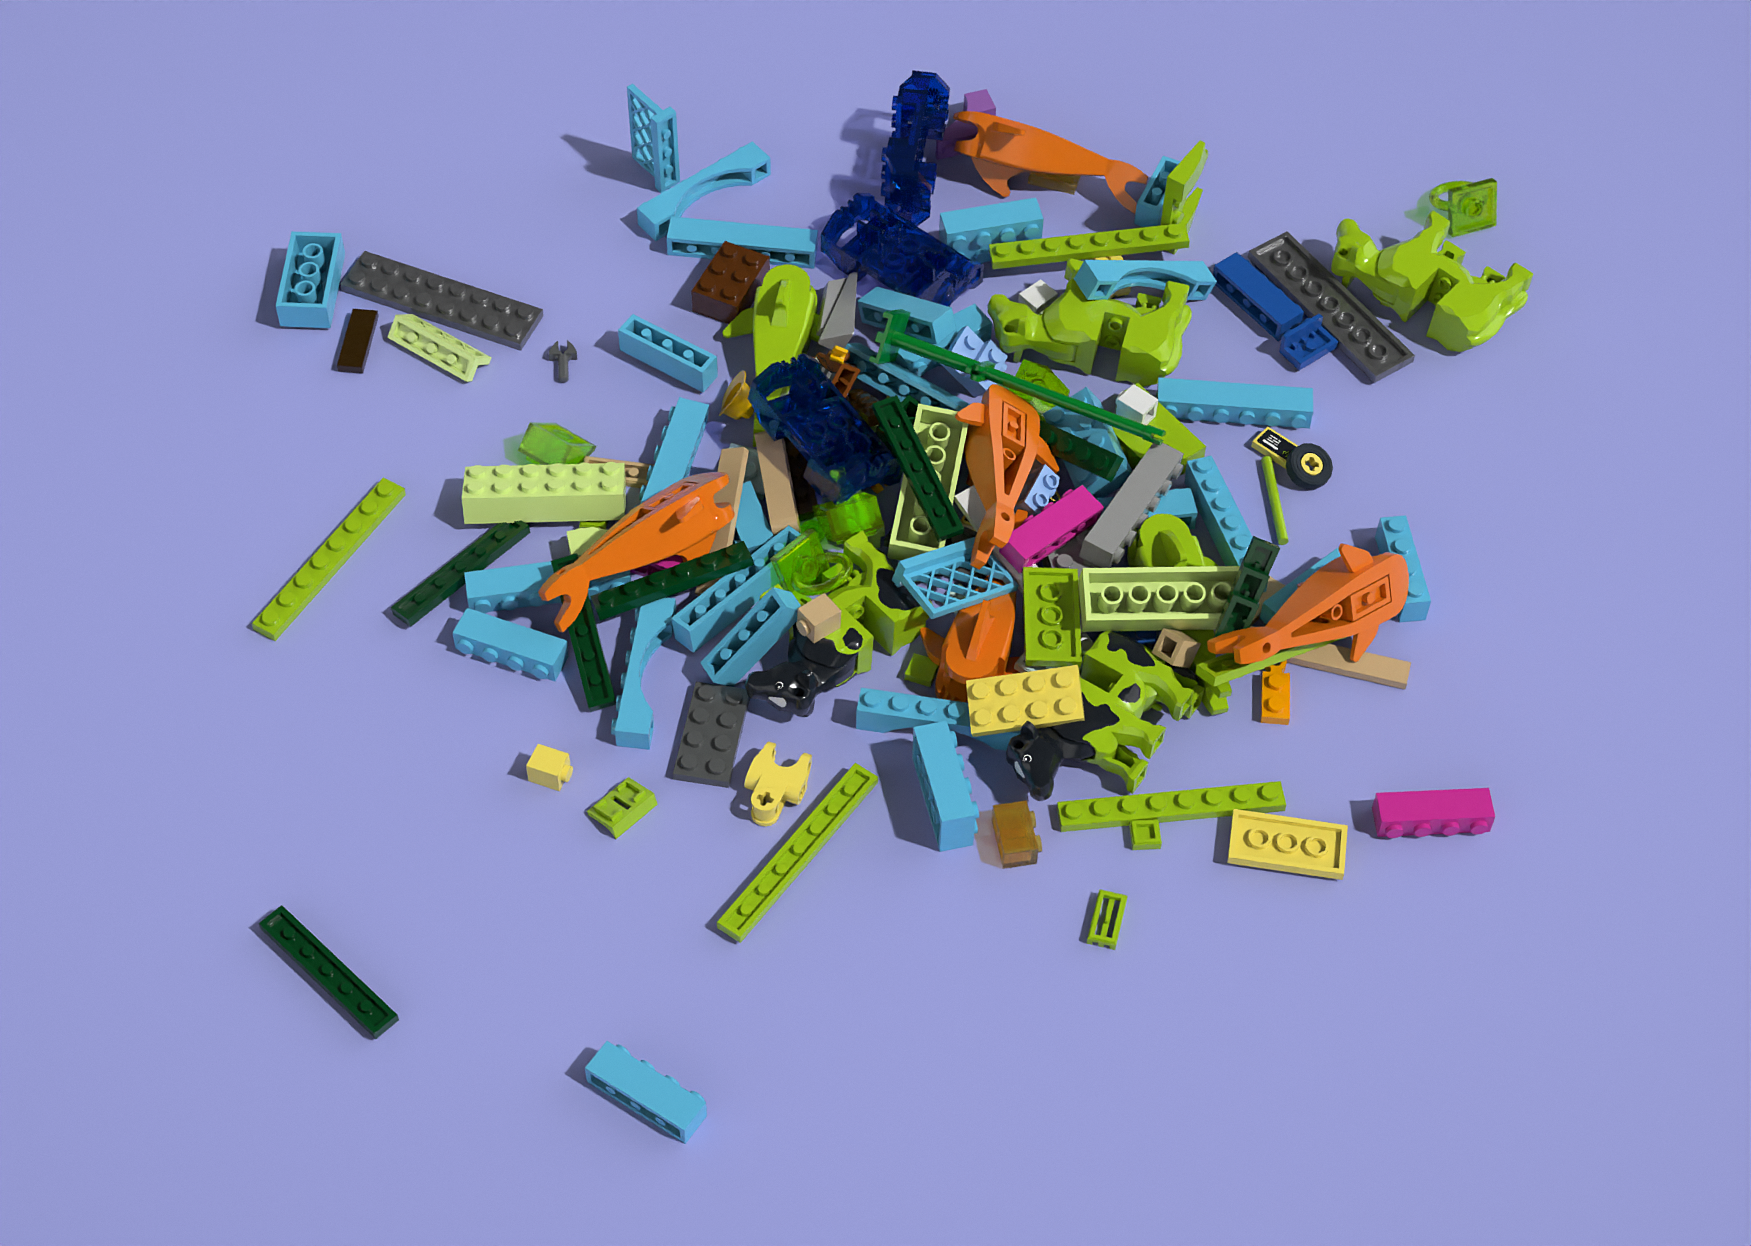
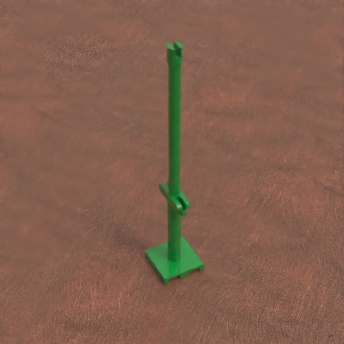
(894, 338)

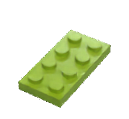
(1051, 617)

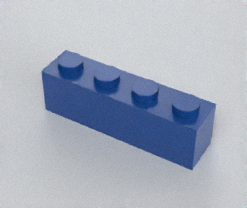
(1257, 295)

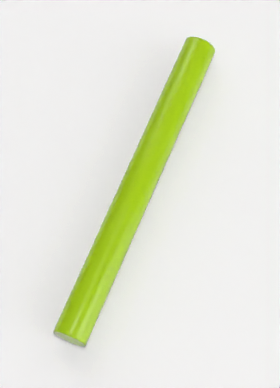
(1274, 499)

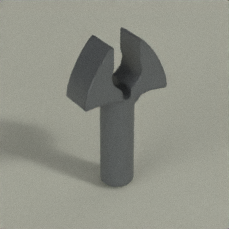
(569, 354)

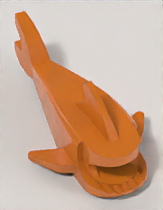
(1010, 148)
(999, 455)
(670, 523)
(1333, 603)
(976, 642)

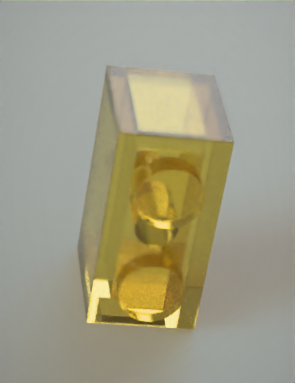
(1015, 834)

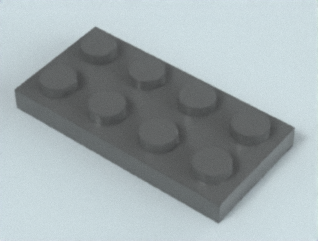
(711, 735)

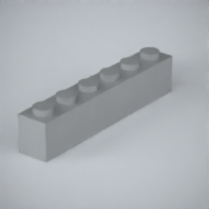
(1131, 505)

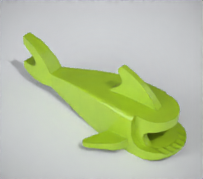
(780, 321)
(1168, 543)

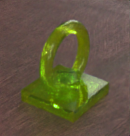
(1468, 205)
(803, 562)

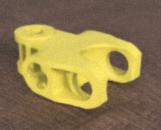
(775, 784)

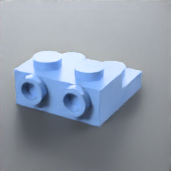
(971, 346)
(1037, 490)

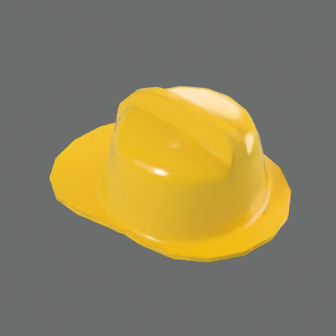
(735, 400)

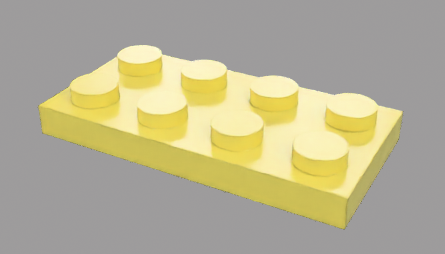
(1037, 696)
(1287, 844)

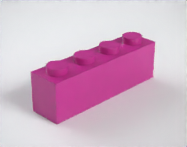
(1051, 528)
(1433, 812)

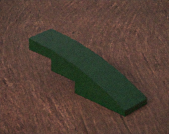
(1247, 587)

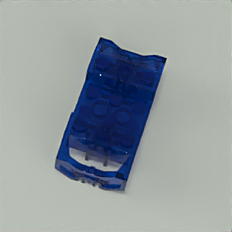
(918, 117)
(897, 253)
(824, 428)

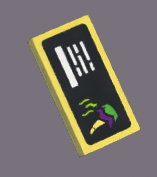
(1274, 445)

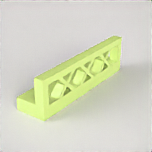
(437, 346)

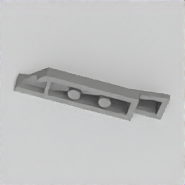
(837, 312)

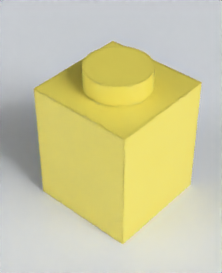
(549, 767)

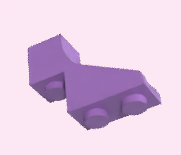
(958, 131)

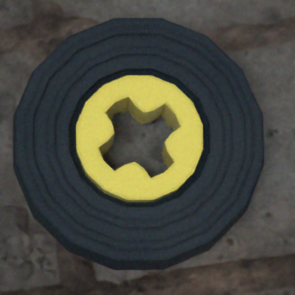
(1301, 473)

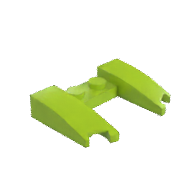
(1179, 183)

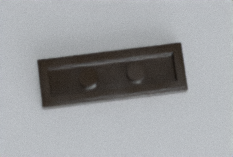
(357, 341)

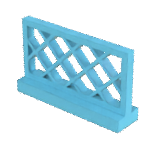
(655, 136)
(944, 562)

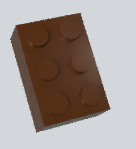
(729, 282)

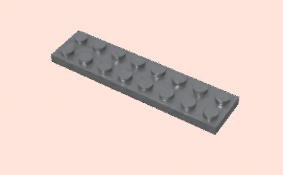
(1318, 292)
(442, 300)

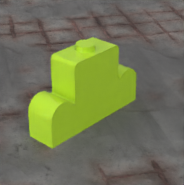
(1176, 436)

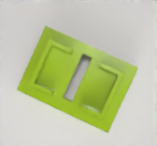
(616, 817)

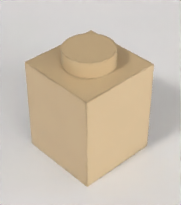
(818, 618)
(1176, 648)

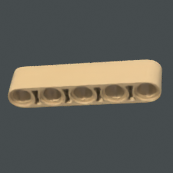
(777, 483)

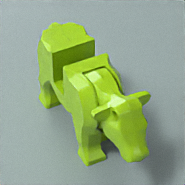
(1413, 272)
(1076, 327)

